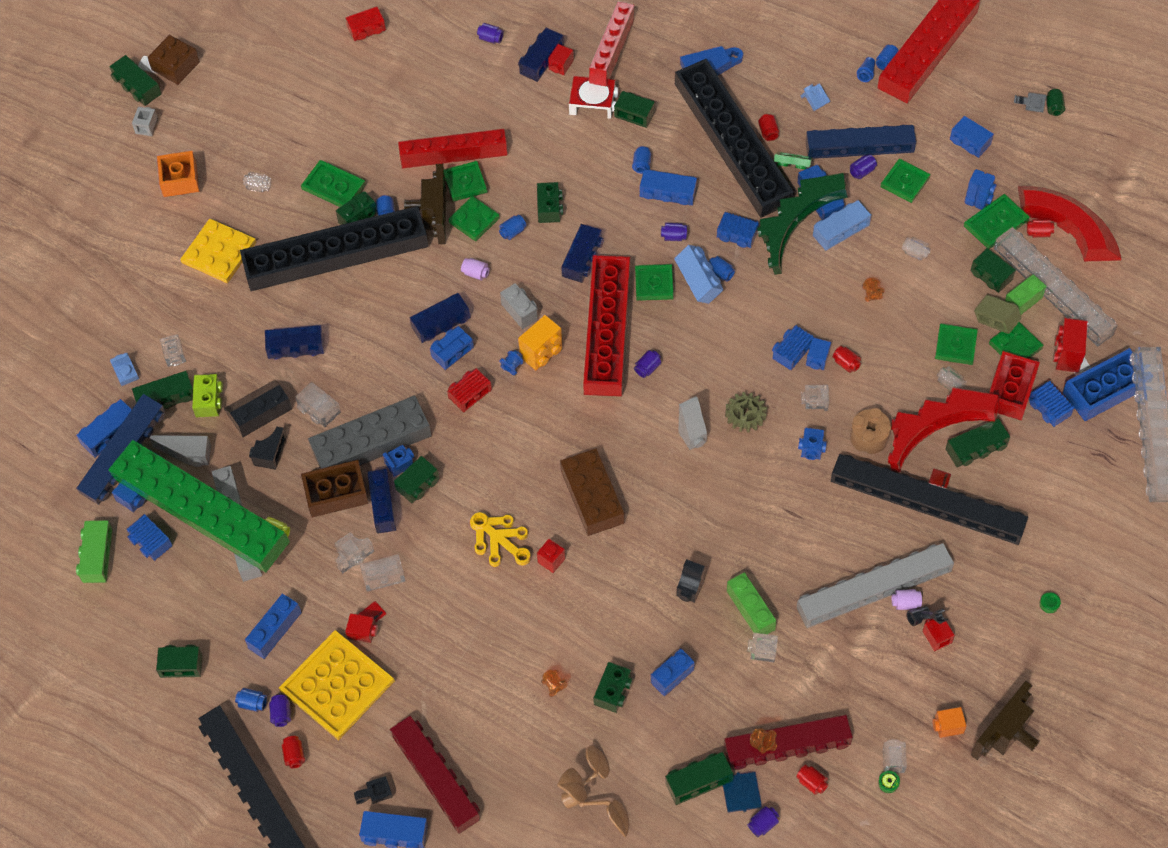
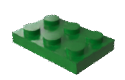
(332, 184)
(996, 220)

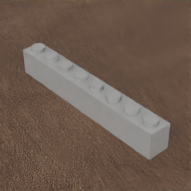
(874, 585)

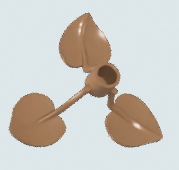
(575, 793)

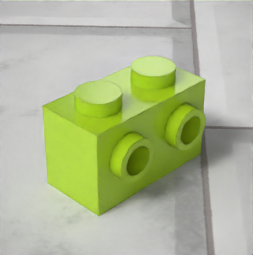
(206, 395)

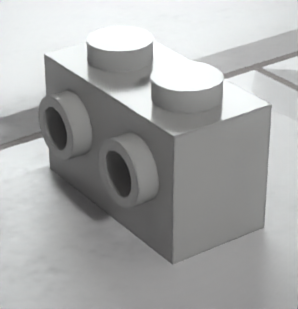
(519, 306)

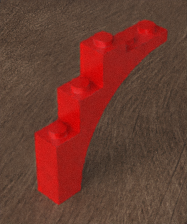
(933, 416)

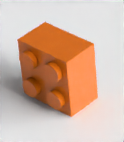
(178, 173)

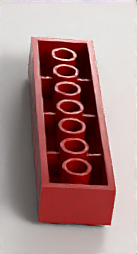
(926, 47)
(606, 326)

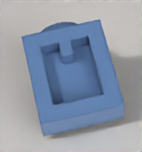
(816, 96)
(124, 369)

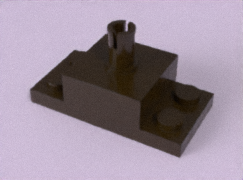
(433, 203)
(1008, 726)

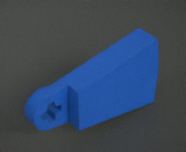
(717, 57)

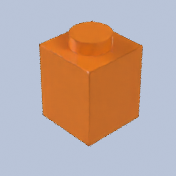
(949, 722)

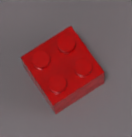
(1070, 345)

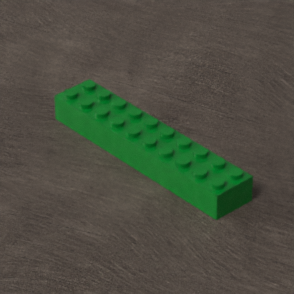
(199, 506)

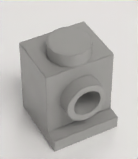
(144, 121)

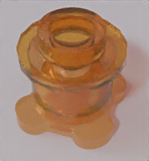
(872, 289)
(553, 682)
(762, 740)

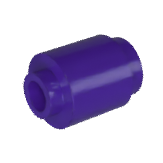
(490, 33)
(863, 166)
(674, 232)
(647, 363)
(280, 710)
(763, 821)

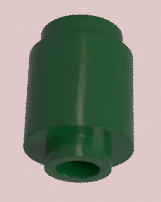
(1055, 102)

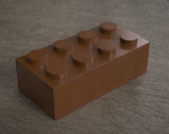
(592, 492)

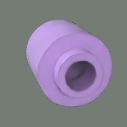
(475, 268)
(906, 599)

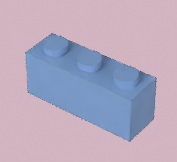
(841, 225)
(699, 274)

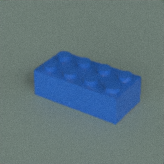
(1101, 386)

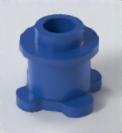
(511, 362)

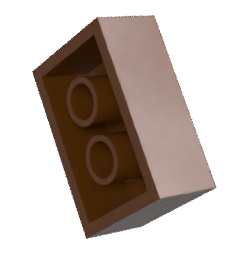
(334, 488)

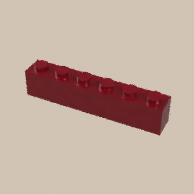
(791, 741)
(435, 775)

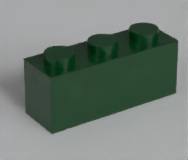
(134, 80)
(167, 390)
(977, 443)
(698, 778)

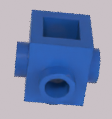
(812, 444)

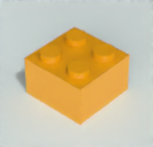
(540, 342)

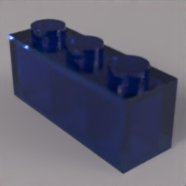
(536, 59)
(580, 255)
(440, 318)
(294, 342)
(381, 501)

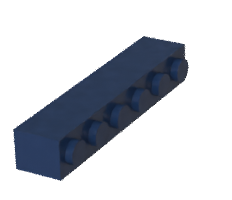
(860, 141)
(135, 427)

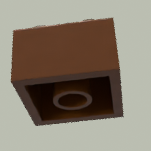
(173, 59)

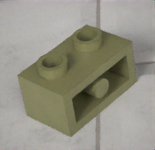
(998, 314)

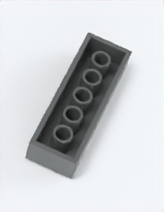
(371, 434)

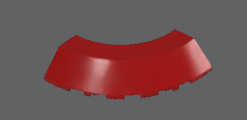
(1074, 218)

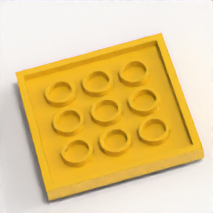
(336, 685)

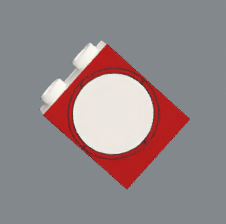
(592, 96)

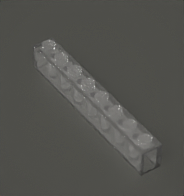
(1059, 289)
(1153, 419)

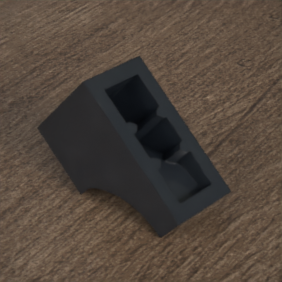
(268, 451)
(690, 581)

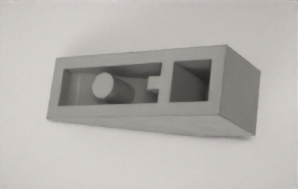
(692, 424)
(188, 449)

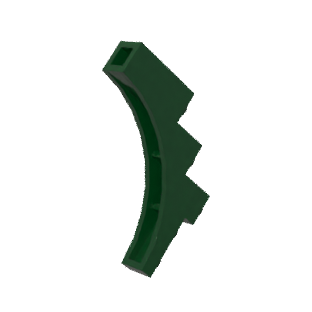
(812, 195)

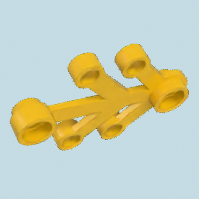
(498, 536)

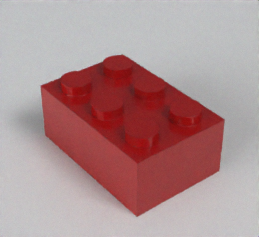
(1014, 384)

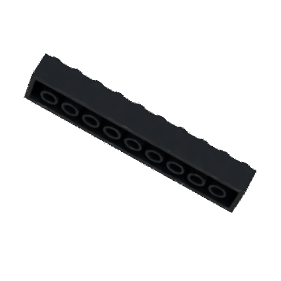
(733, 137)
(334, 248)

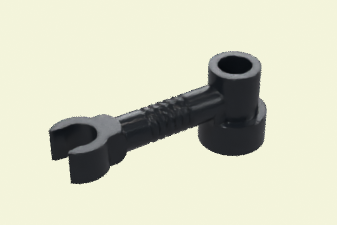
(916, 616)

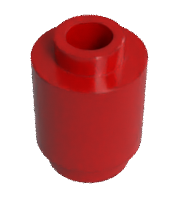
(768, 127)
(1040, 228)
(847, 359)
(293, 752)
(812, 779)

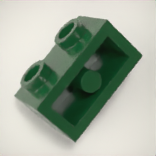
(634, 109)
(548, 202)
(357, 209)
(992, 270)
(416, 480)
(179, 661)
(613, 687)

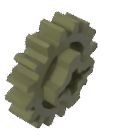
(753, 417)

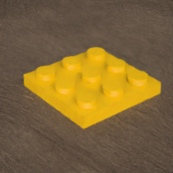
(217, 250)

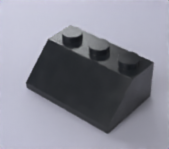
(258, 408)

